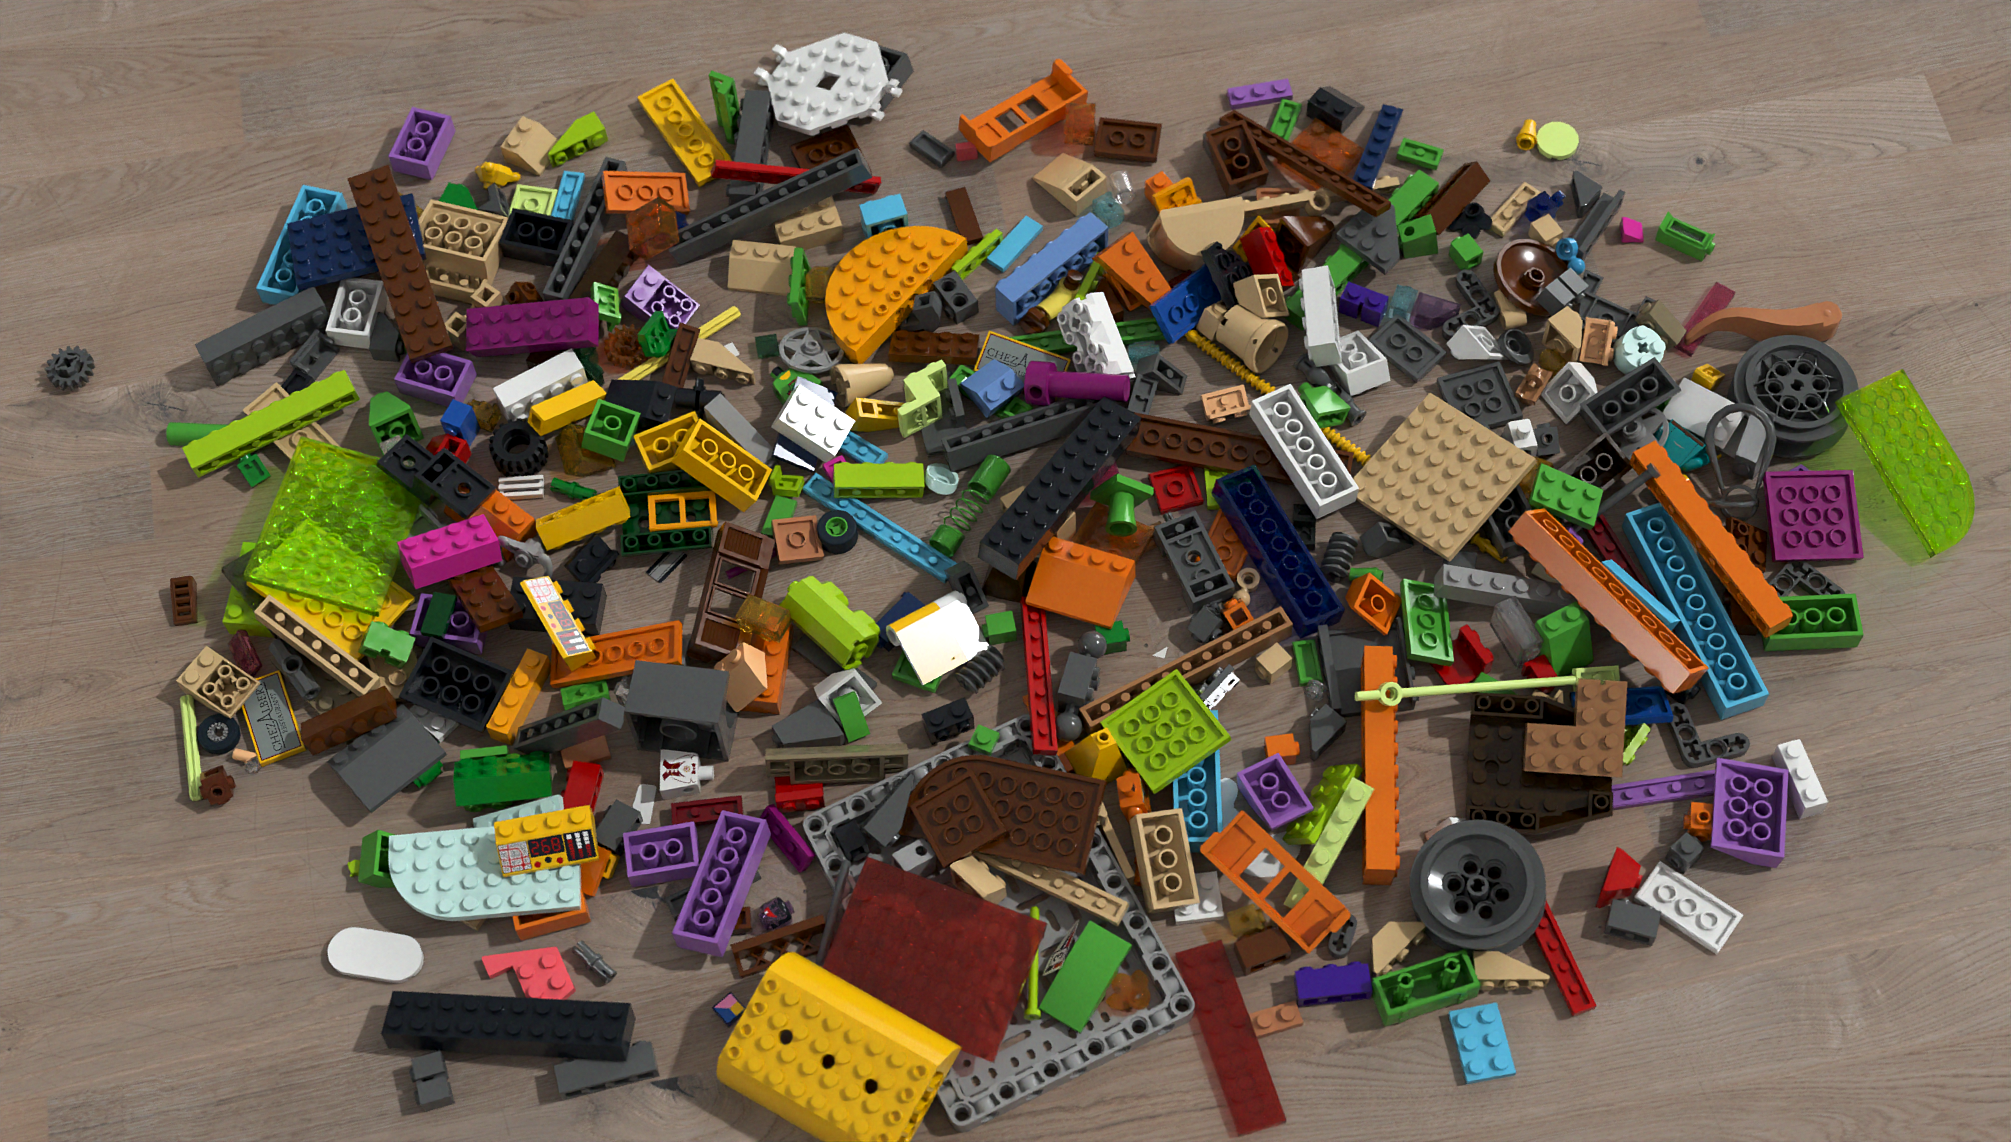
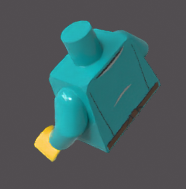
(1684, 447)

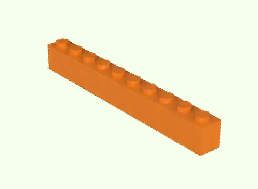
(1713, 541)

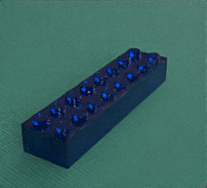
(1277, 550)

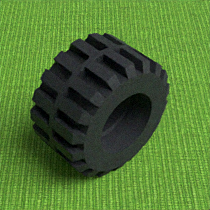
(522, 463)

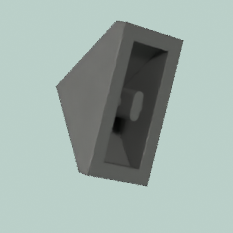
(1585, 193)

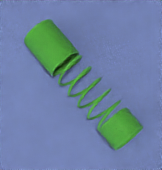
(983, 483)

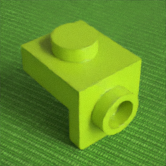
(785, 484)

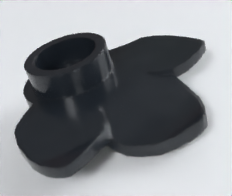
(1472, 220)

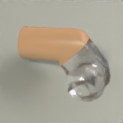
(249, 758)

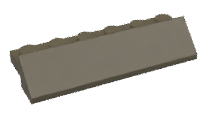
(836, 763)

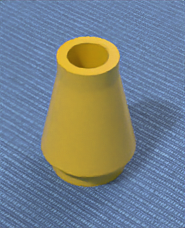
(1526, 137)

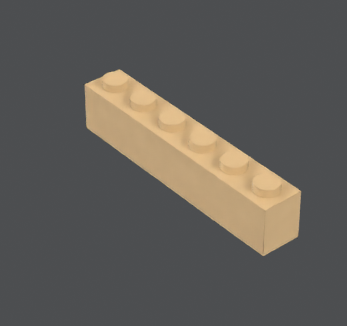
(316, 647)

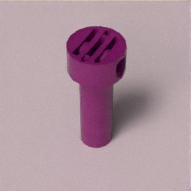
(1046, 384)

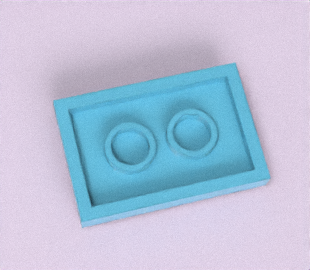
(1481, 1043)

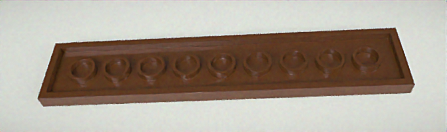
(400, 264)
(1210, 448)

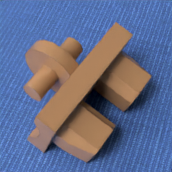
(1533, 385)

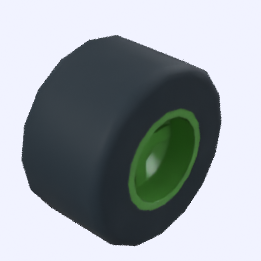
(833, 524)

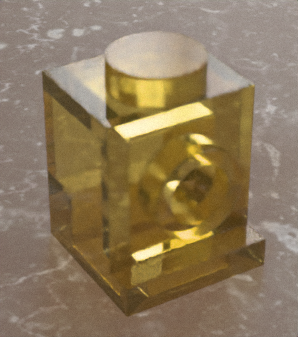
(486, 414)

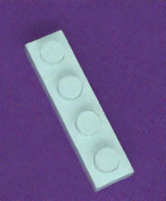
(540, 806)

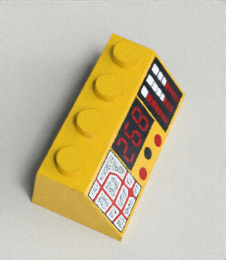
(559, 622)
(546, 841)

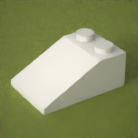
(1360, 366)
(1694, 409)

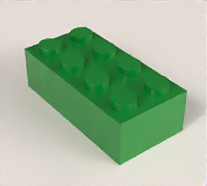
(502, 778)

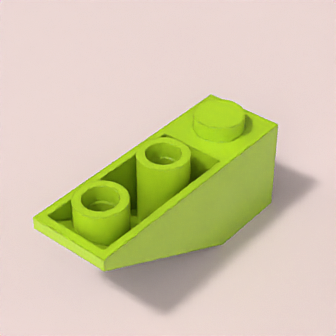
(579, 138)

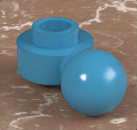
(1567, 250)

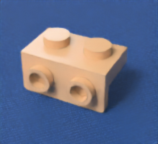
(1597, 341)
(1225, 403)

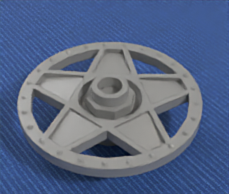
(810, 350)
(1641, 433)

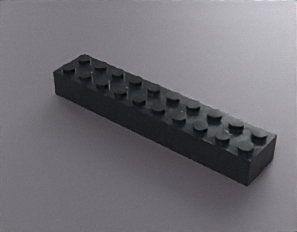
(1059, 488)
(509, 1025)

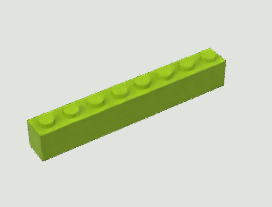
(270, 423)

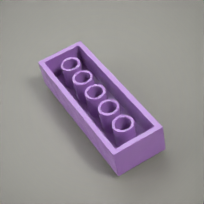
(721, 883)

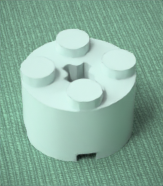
(1636, 348)

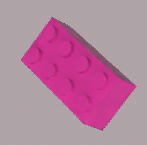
(449, 551)

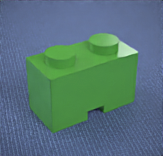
(387, 643)

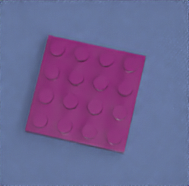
(1812, 516)

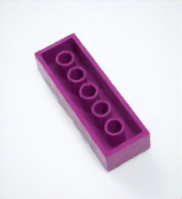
(532, 327)

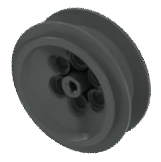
(1803, 367)
(1488, 849)

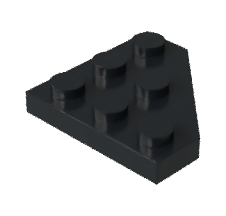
(1225, 269)

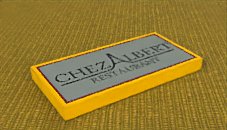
(1016, 355)
(272, 720)

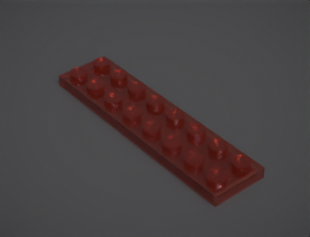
(1230, 1038)

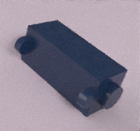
(903, 607)

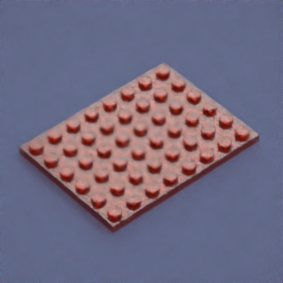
(936, 955)

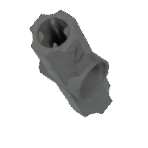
(300, 678)

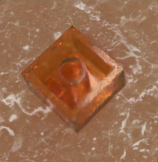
(652, 228)

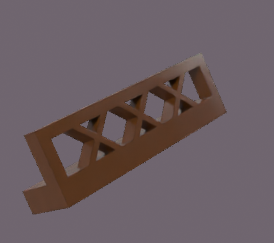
(776, 939)

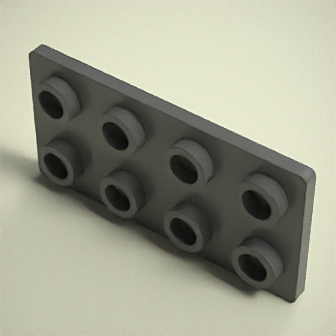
(952, 421)

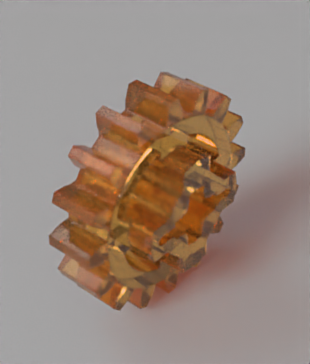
(624, 347)

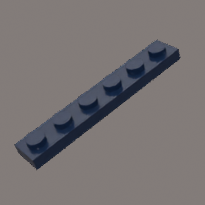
(1378, 146)

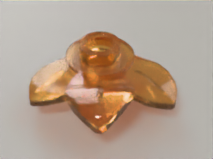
(1126, 989)

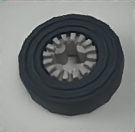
(213, 743)

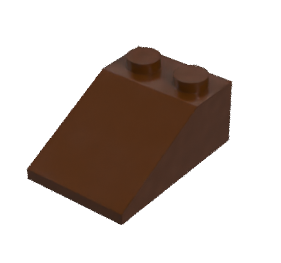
(1236, 158)

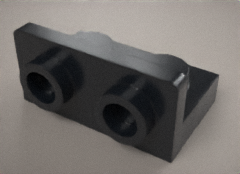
(591, 560)

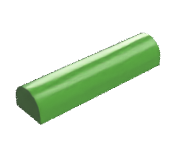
(183, 433)

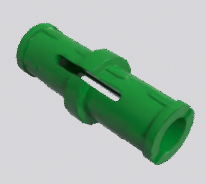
(572, 490)

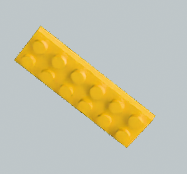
(683, 130)

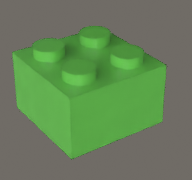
(610, 430)

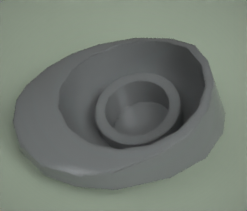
(1516, 346)

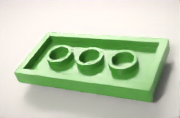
(1426, 623)

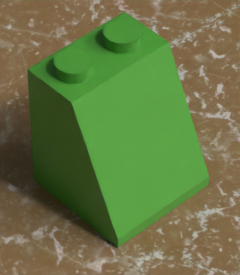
(1566, 639)

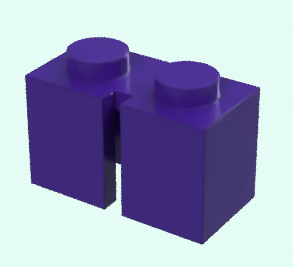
(1373, 304)

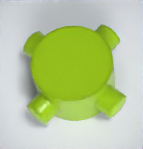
(354, 868)

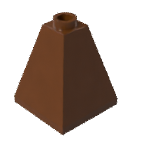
(1302, 238)

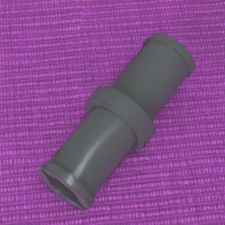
(594, 962)

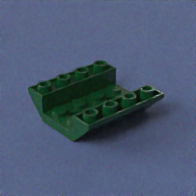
(640, 540)

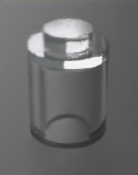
(1122, 187)

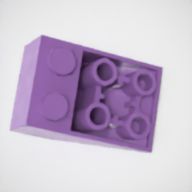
(656, 293)

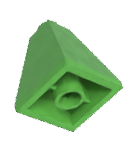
(391, 418)

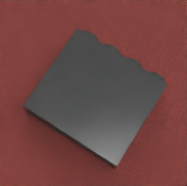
(1341, 664)

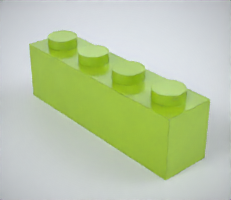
(878, 480)

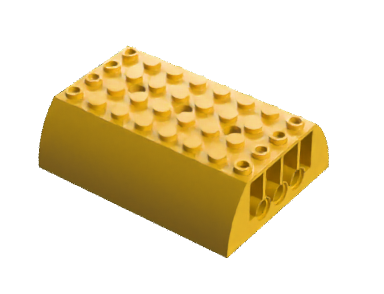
(861, 1035)

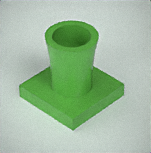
(1122, 497)

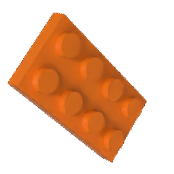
(630, 190)

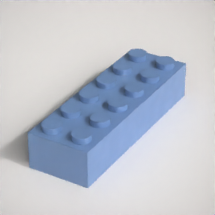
(1041, 273)

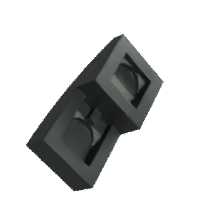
(1305, 524)

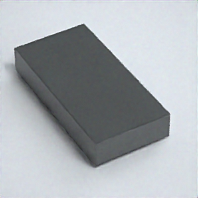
(932, 149)

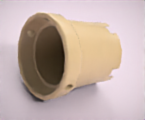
(1252, 338)

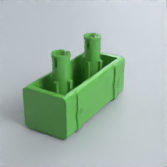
(1425, 987)

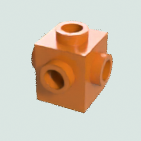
(1699, 820)

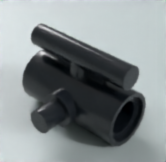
(695, 398)

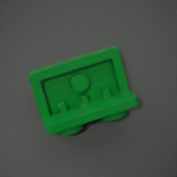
(656, 336)

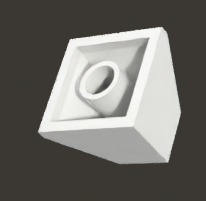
(1475, 344)
(1569, 389)
(843, 683)

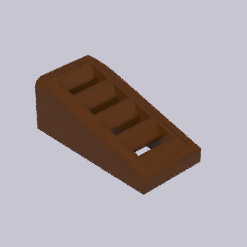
(184, 586)

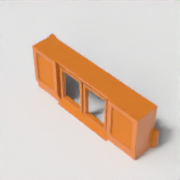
(1051, 92)
(1240, 845)

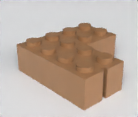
(1592, 744)

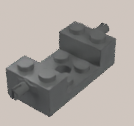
(1203, 582)

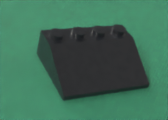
(456, 684)

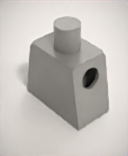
(916, 858)

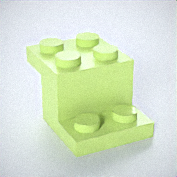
(922, 398)

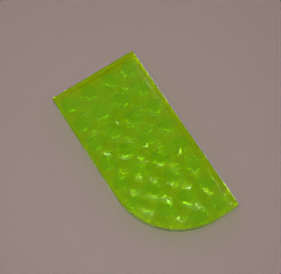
(1912, 459)

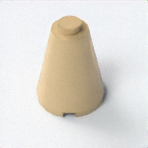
(859, 380)

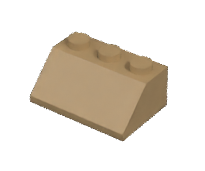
(760, 267)

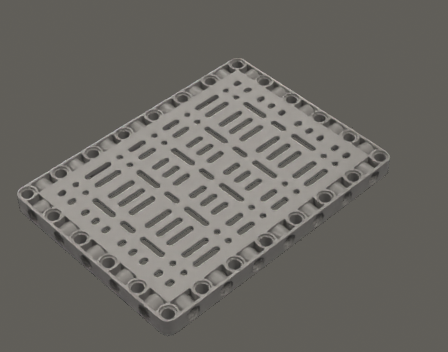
(1067, 1055)

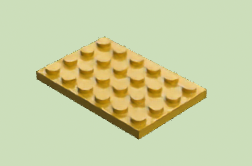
(337, 623)

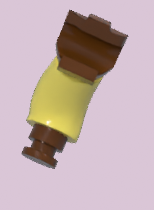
(1038, 317)

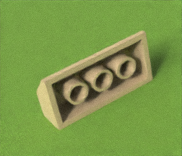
(1164, 860)

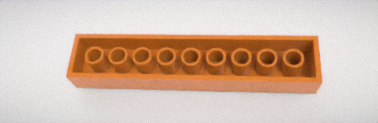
(1608, 600)
(1380, 770)

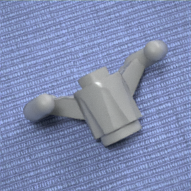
(527, 553)

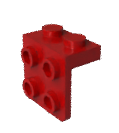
(1469, 659)
(798, 796)

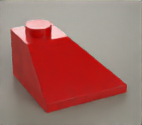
(1620, 878)

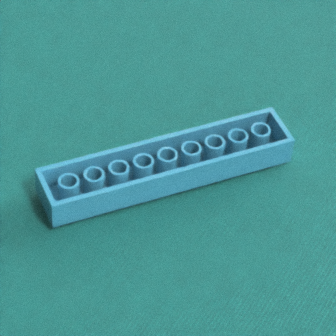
(1704, 623)

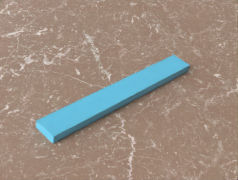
(881, 528)

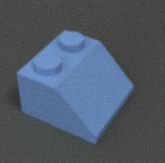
(992, 387)

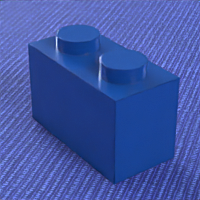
(460, 421)

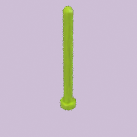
(1032, 1012)

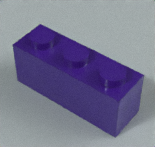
(1332, 984)

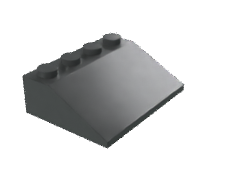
(386, 759)

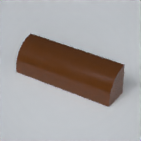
(1454, 195)

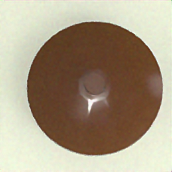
(1524, 271)

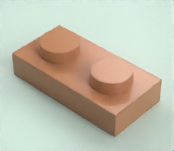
(1276, 1019)

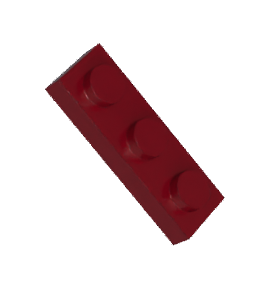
(706, 810)

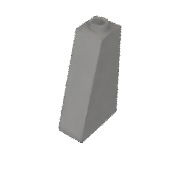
(733, 425)

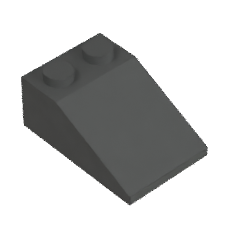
(887, 818)

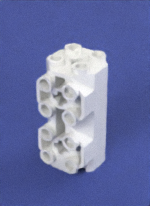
(1094, 333)

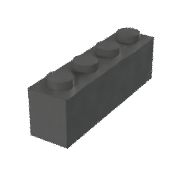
(590, 1076)

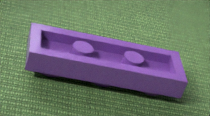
(1259, 94)

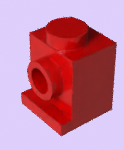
(1539, 668)

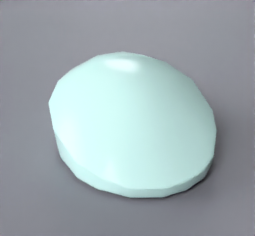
(941, 479)

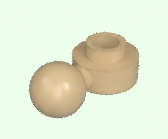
(1243, 593)

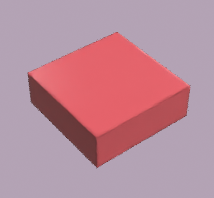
(966, 151)

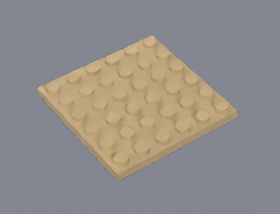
(1441, 476)

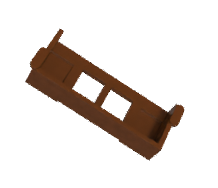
(715, 633)

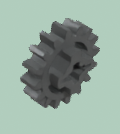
(70, 368)

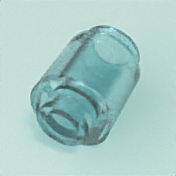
(1142, 349)

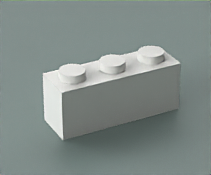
(1803, 783)

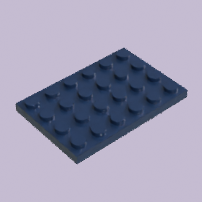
(337, 245)

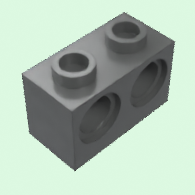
(958, 295)

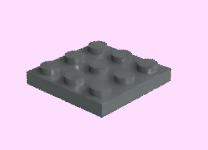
(1481, 395)

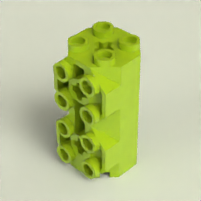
(825, 618)

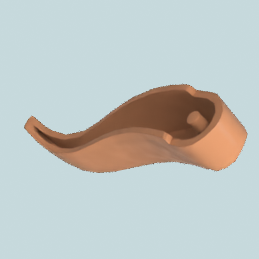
(1812, 321)

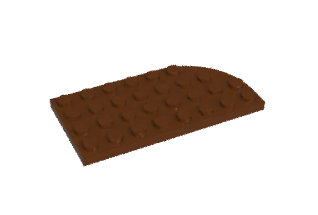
(1044, 810)

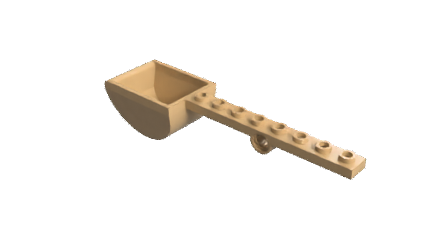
(1186, 230)

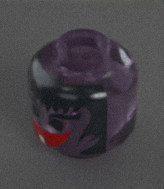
(776, 914)

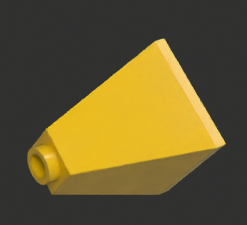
(1097, 757)

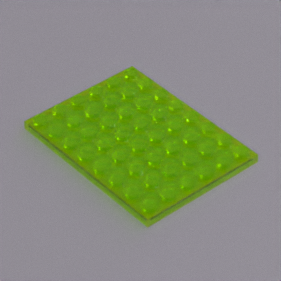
(334, 529)

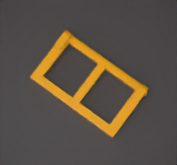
(681, 497)

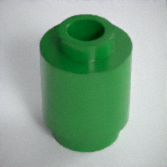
(428, 776)

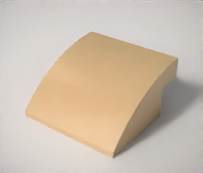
(460, 248)

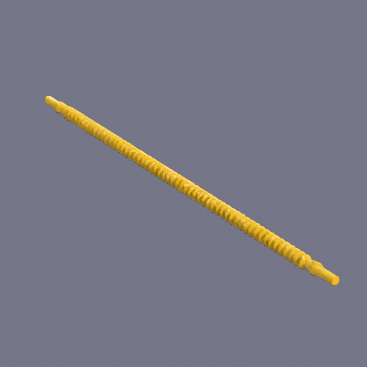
(1193, 336)

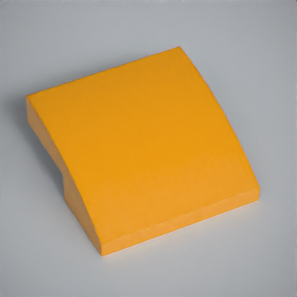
(1176, 195)

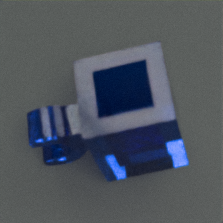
(1543, 205)

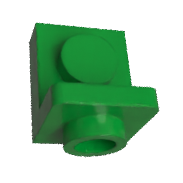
(253, 469)

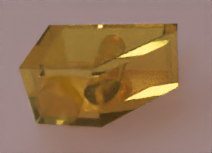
(817, 282)

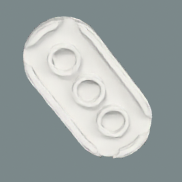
(375, 955)

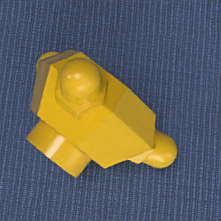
(495, 173)

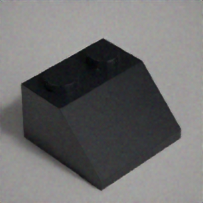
(1333, 108)

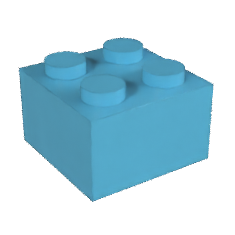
(883, 215)

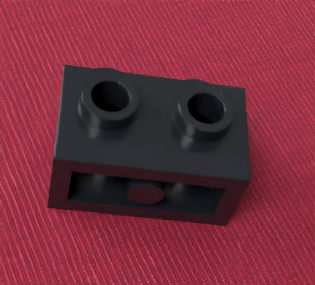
(948, 721)

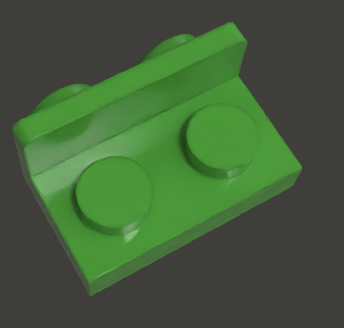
(608, 304)
(584, 693)

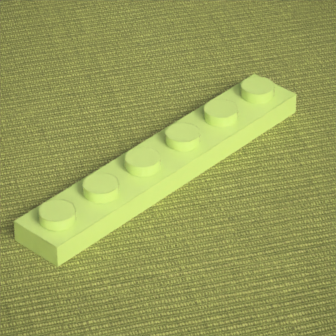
(1333, 837)

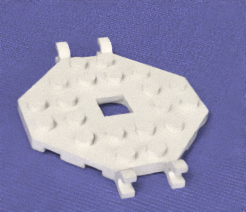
(856, 93)

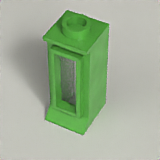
(1685, 237)

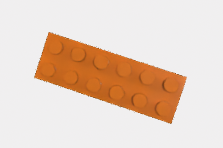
(619, 651)

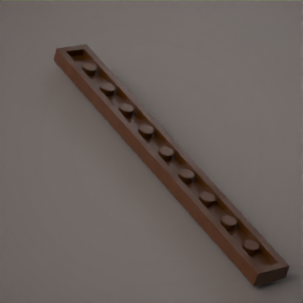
(1311, 166)

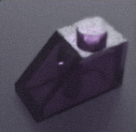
(1432, 311)

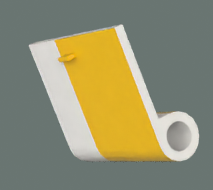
(938, 636)

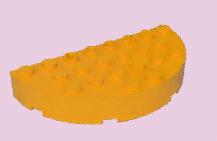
(879, 282)

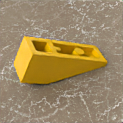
(873, 414)

